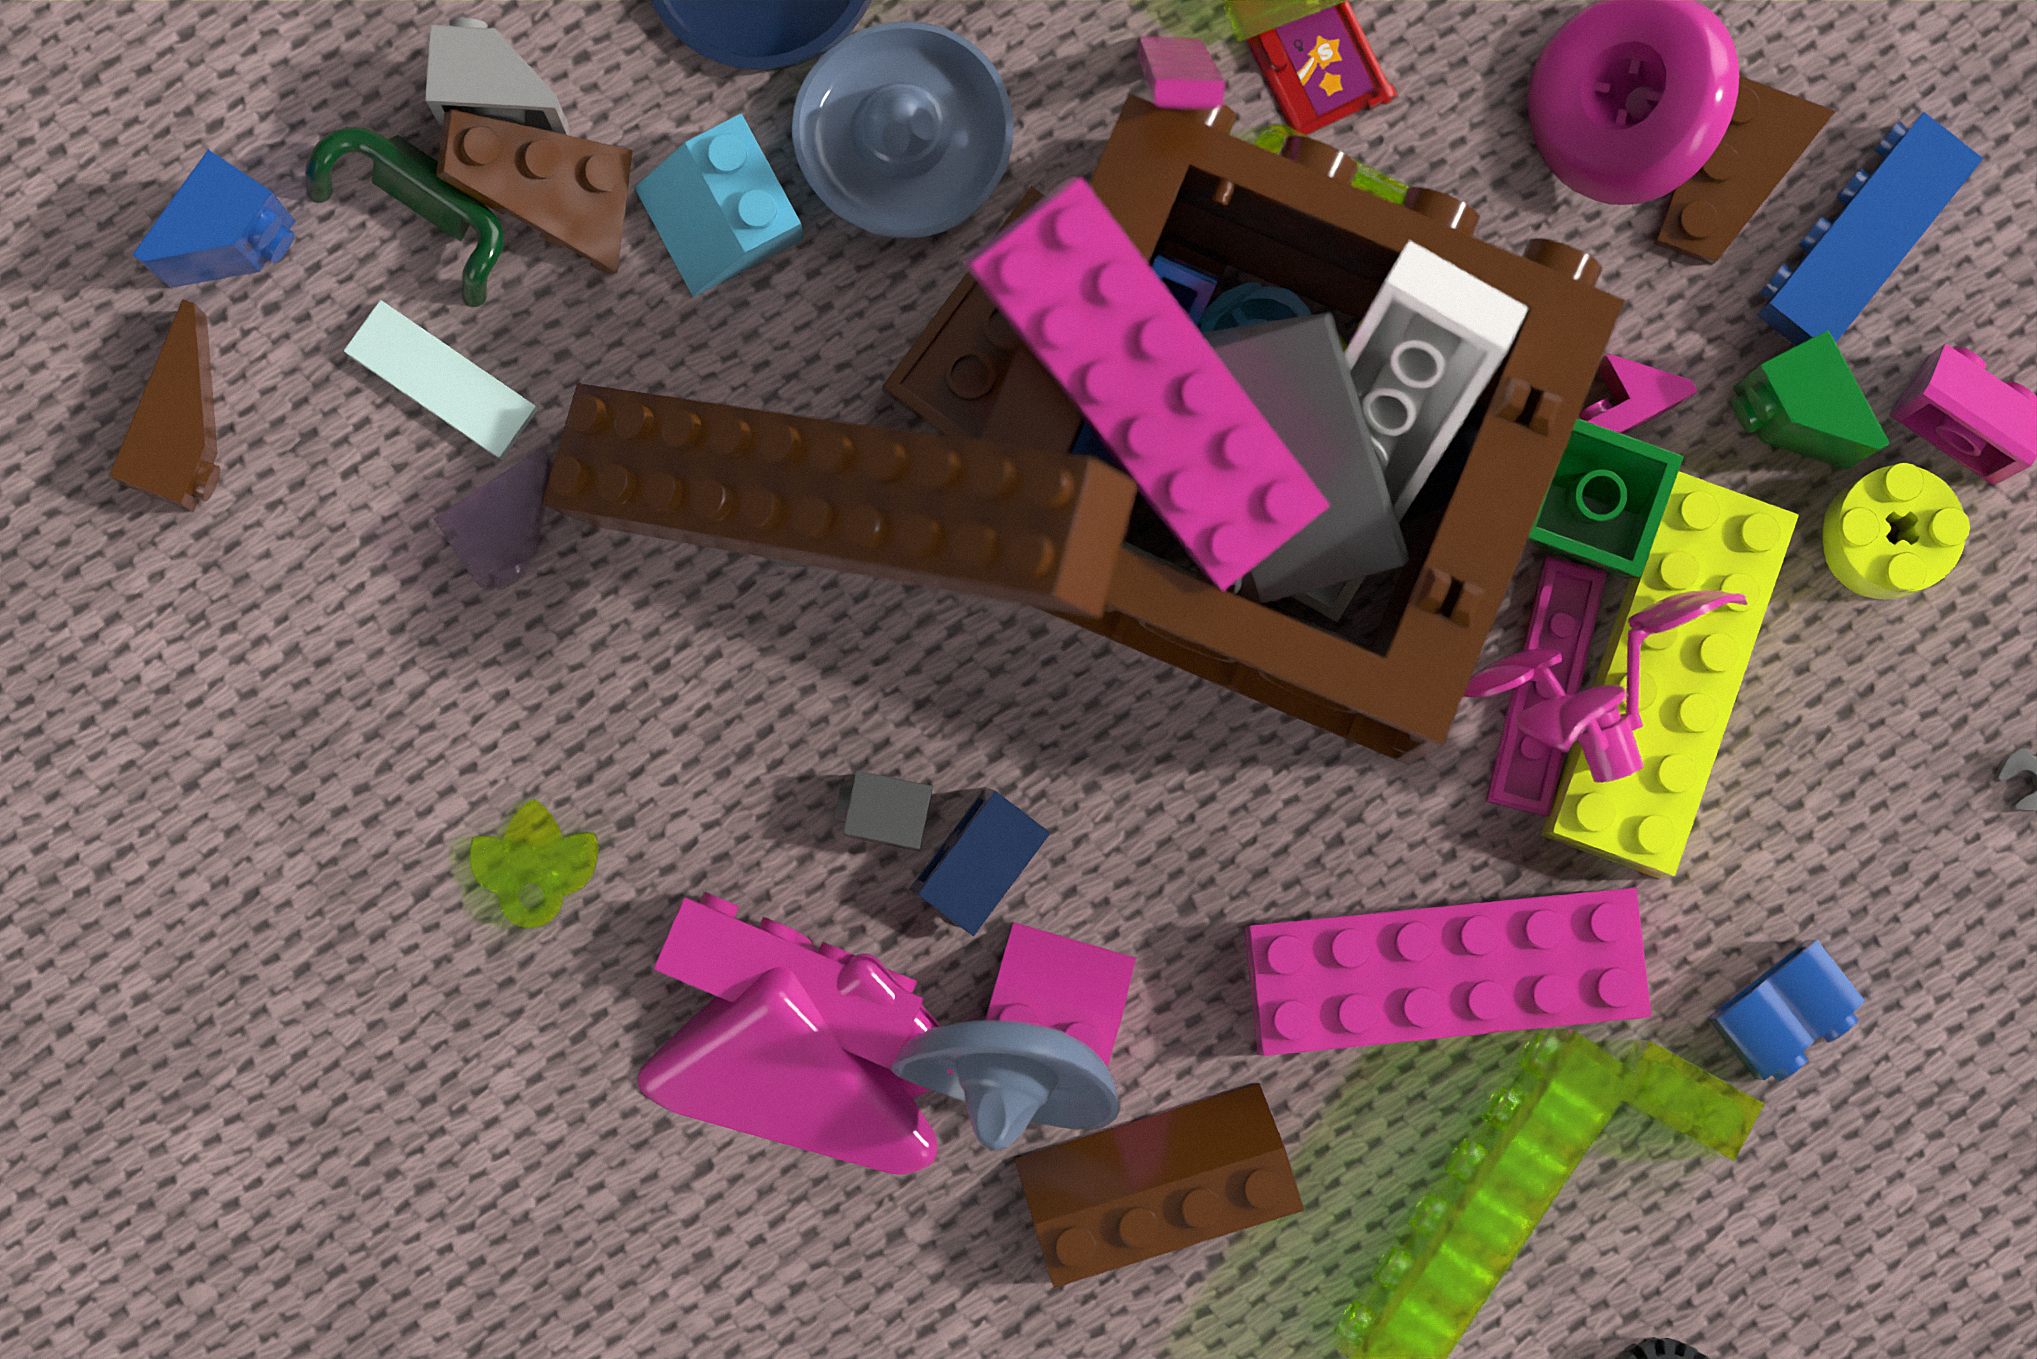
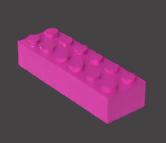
(1146, 382)
(1447, 971)

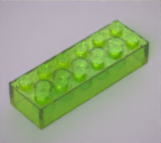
(1489, 1203)

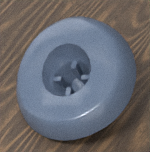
(903, 129)
(1012, 1077)

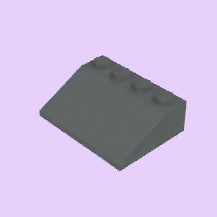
(1308, 398)

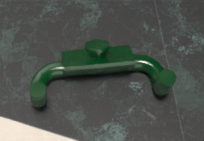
(412, 180)

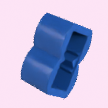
(1788, 1011)

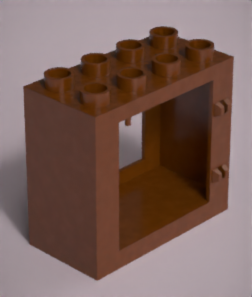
(1322, 238)

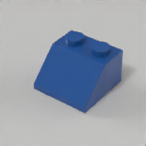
(216, 227)

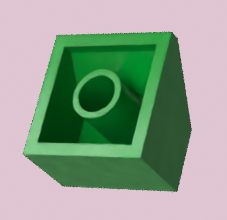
(1810, 405)
(1606, 500)

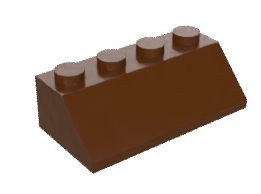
(1158, 1185)

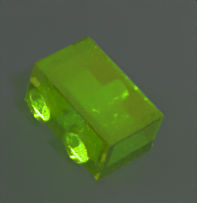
(1689, 1101)

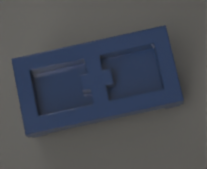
(979, 860)

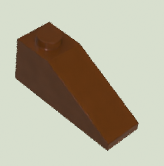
(173, 431)

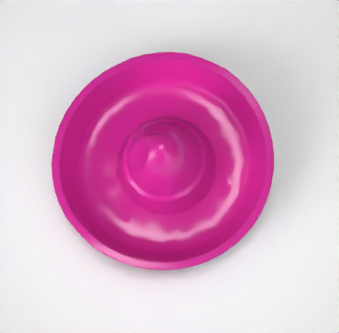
(1633, 97)

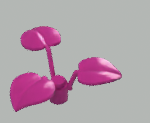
(1594, 713)

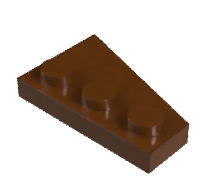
(1754, 155)
(544, 178)

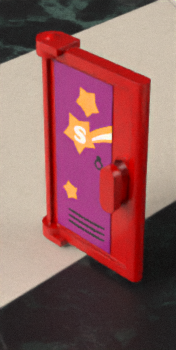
(1326, 69)

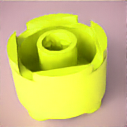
(1928, 540)

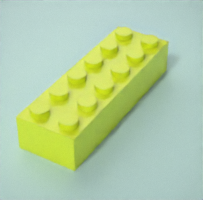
(1685, 677)

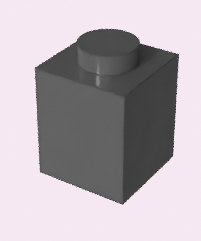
(884, 810)

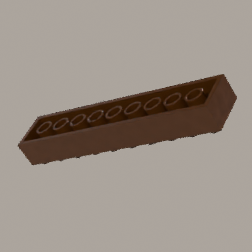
(845, 496)

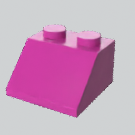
(1971, 414)
(1062, 987)

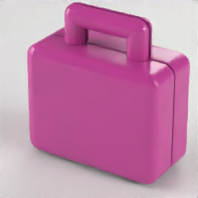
(783, 1076)

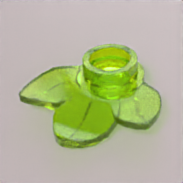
(534, 855)

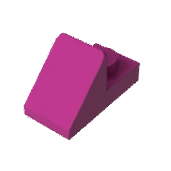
(1639, 394)

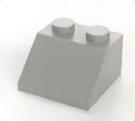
(483, 75)

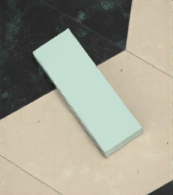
(441, 380)

